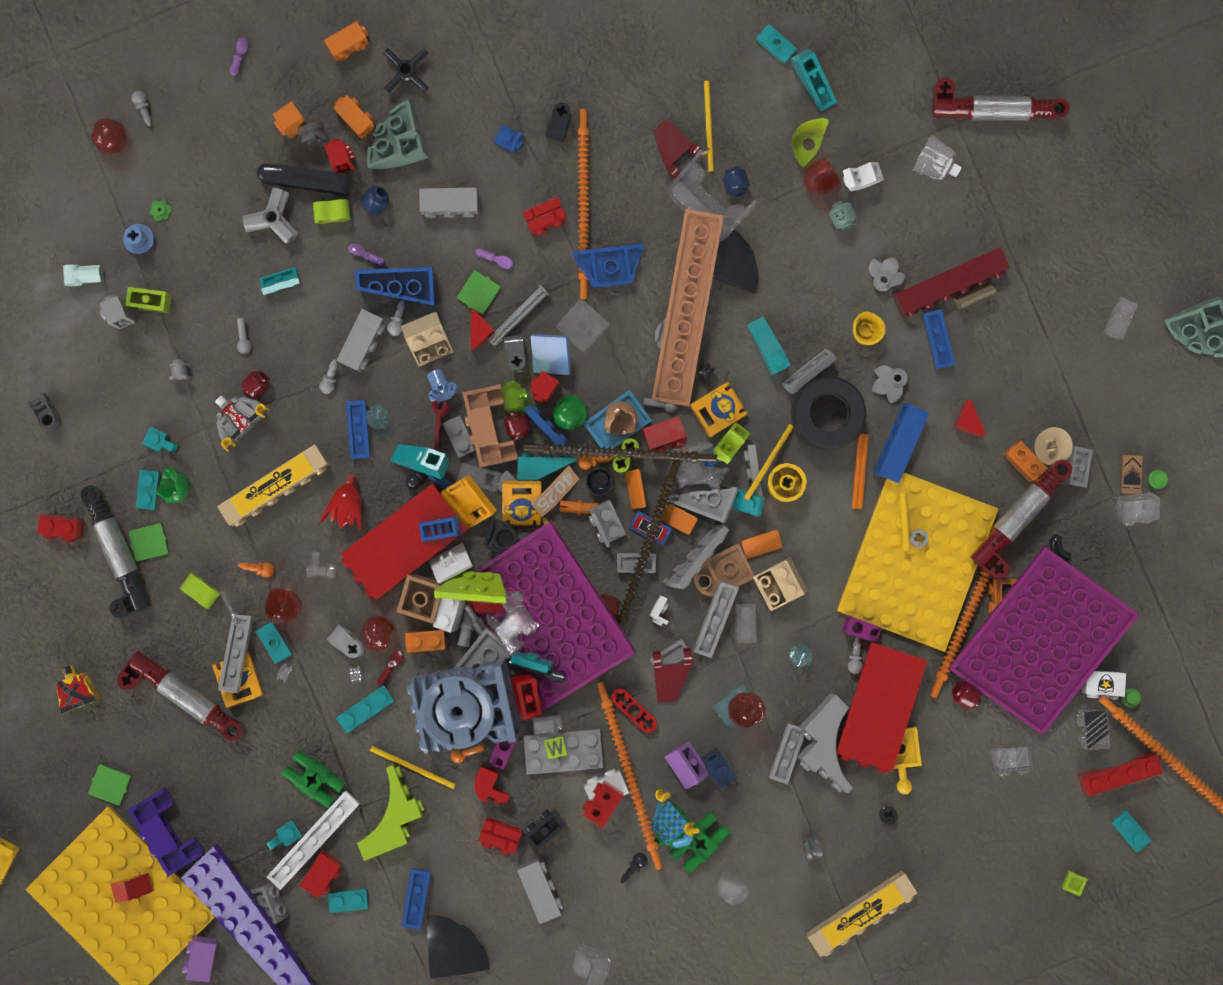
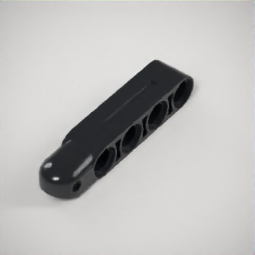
(305, 179)

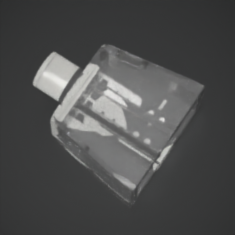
(936, 160)

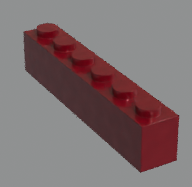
(950, 282)

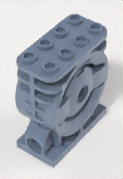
(454, 728)

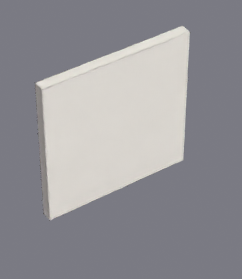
(450, 563)

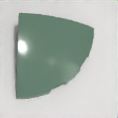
(397, 140)
(1200, 327)

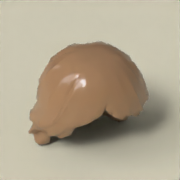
(620, 418)

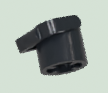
(503, 537)

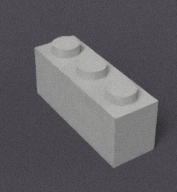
(449, 202)
(361, 340)
(540, 890)

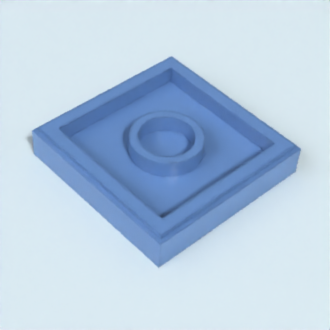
(550, 354)

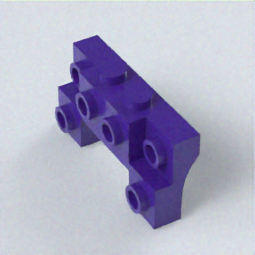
(160, 835)

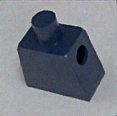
(718, 768)

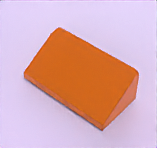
(635, 489)
(761, 544)

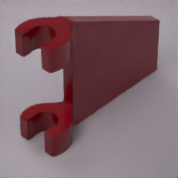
(672, 145)
(440, 414)
(670, 677)

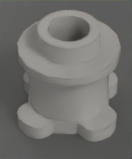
(179, 370)

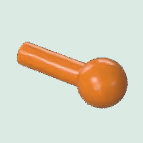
(459, 755)

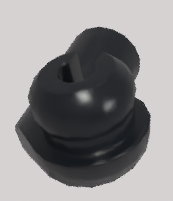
(1056, 547)

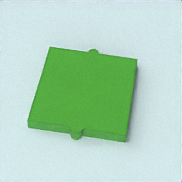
(478, 292)
(148, 542)
(109, 784)

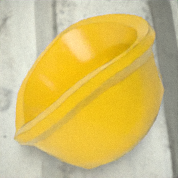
(868, 328)

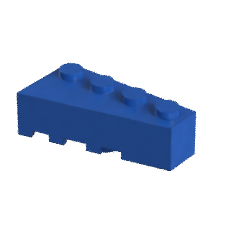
(403, 283)

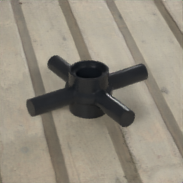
(411, 76)

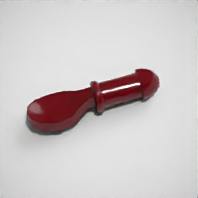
(394, 660)

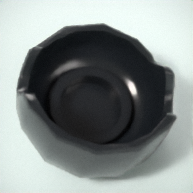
(599, 481)

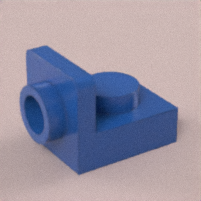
(509, 139)

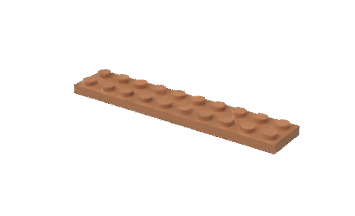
(687, 307)

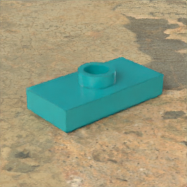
(776, 44)
(274, 642)
(532, 661)

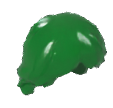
(570, 413)
(173, 486)

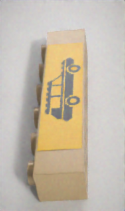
(274, 485)
(861, 913)

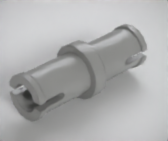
(466, 630)

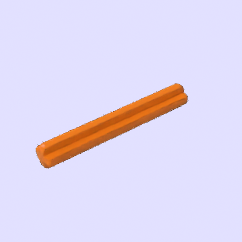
(860, 471)

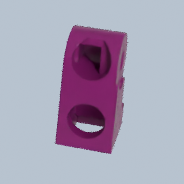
(861, 629)
(501, 754)

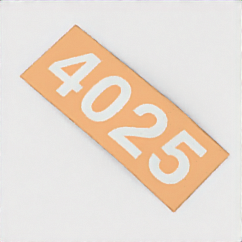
(555, 491)

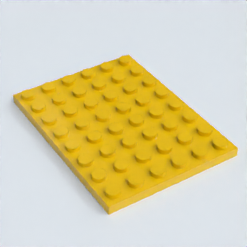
(921, 588)
(127, 937)

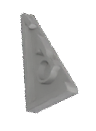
(712, 504)

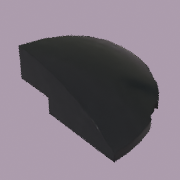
(736, 263)
(453, 949)

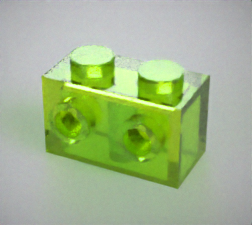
(514, 396)

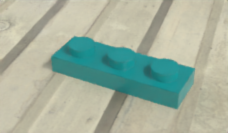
(365, 709)

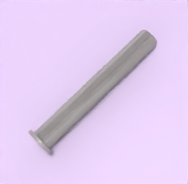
(518, 316)

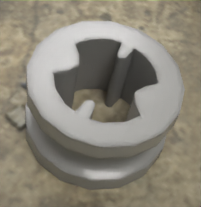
(916, 543)

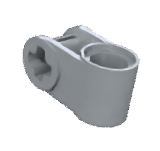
(343, 640)

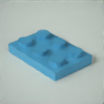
(595, 424)

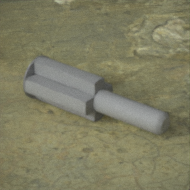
(476, 621)

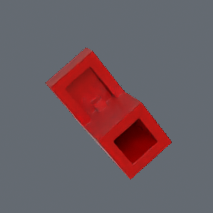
(485, 787)

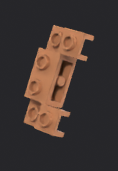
(483, 429)

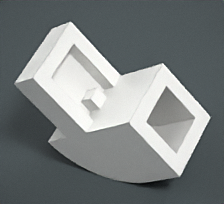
(862, 176)

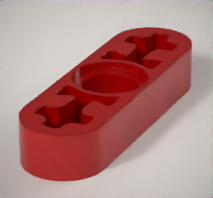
(640, 724)

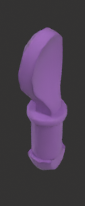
(241, 47)
(358, 250)
(502, 261)

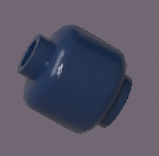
(736, 181)
(375, 200)

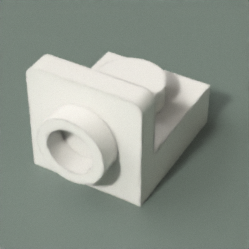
(659, 607)

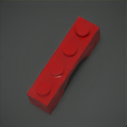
(1105, 779)

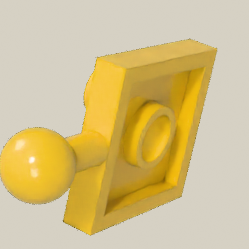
(909, 758)

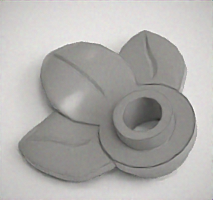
(887, 271)
(886, 383)

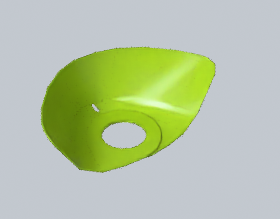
(811, 129)

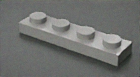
(715, 618)
(235, 655)

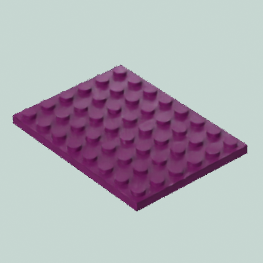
(573, 618)
(1043, 640)

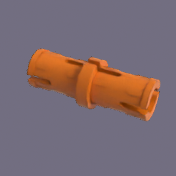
(576, 507)

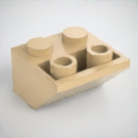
(427, 339)
(780, 584)

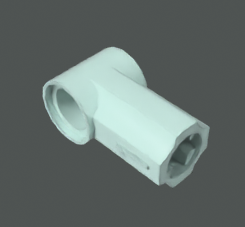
(76, 274)

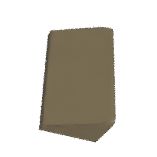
(974, 295)

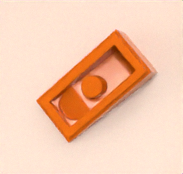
(679, 519)

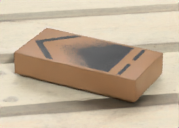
(1131, 474)

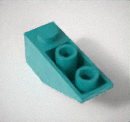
(422, 460)
(536, 468)

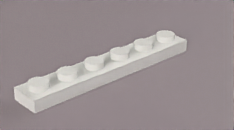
(313, 840)

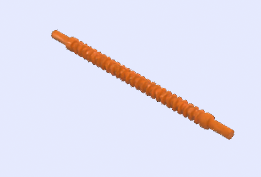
(942, 674)
(1118, 713)
(651, 846)

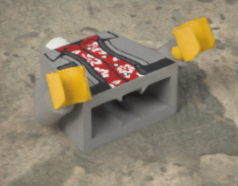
(237, 418)

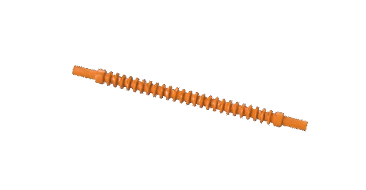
(583, 132)

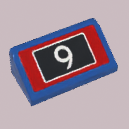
(640, 525)

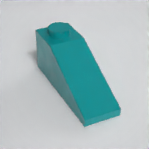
(814, 79)
(768, 346)

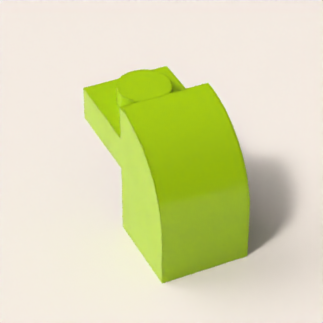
(731, 443)

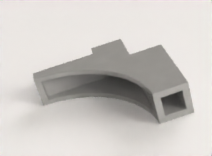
(821, 751)

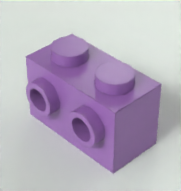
(687, 765)
(200, 958)

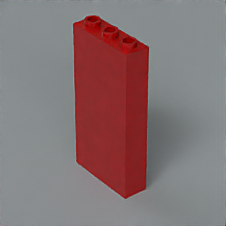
(395, 545)
(881, 707)

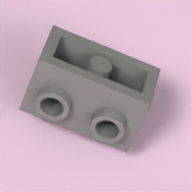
(116, 313)

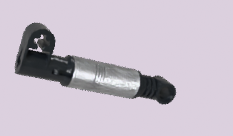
(117, 554)

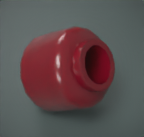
(255, 384)
(517, 425)
(966, 695)

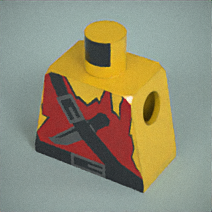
(75, 690)

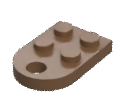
(726, 565)

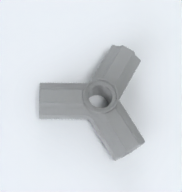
(280, 226)

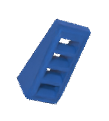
(456, 525)

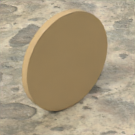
(1053, 445)

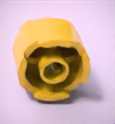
(775, 481)

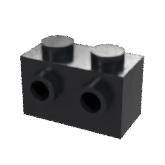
(544, 829)

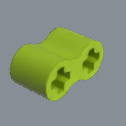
(331, 211)
(627, 461)
(200, 590)

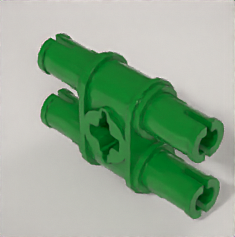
(303, 781)
(700, 852)

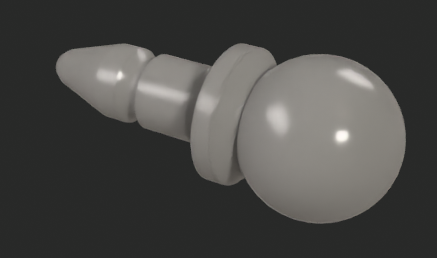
(139, 99)
(394, 327)
(327, 384)
(855, 665)

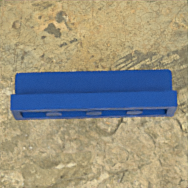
(901, 442)

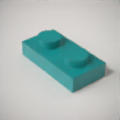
(279, 280)
(147, 487)
(752, 506)
(1130, 831)
(348, 900)

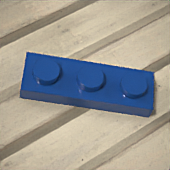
(938, 339)
(546, 426)
(358, 429)
(416, 898)

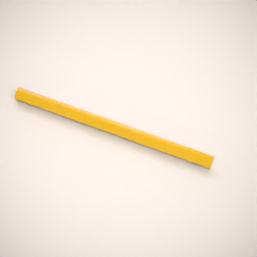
(708, 125)
(769, 461)
(412, 767)

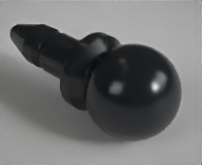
(414, 481)
(639, 861)

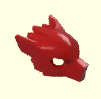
(345, 504)

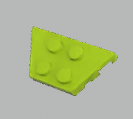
(473, 587)

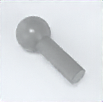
(243, 346)
(669, 407)

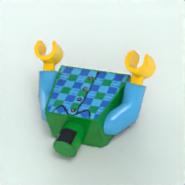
(672, 823)

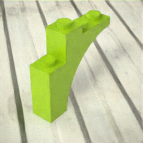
(400, 810)

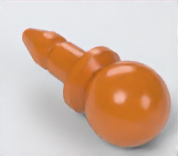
(587, 462)
(265, 569)

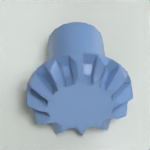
(138, 238)
(440, 386)

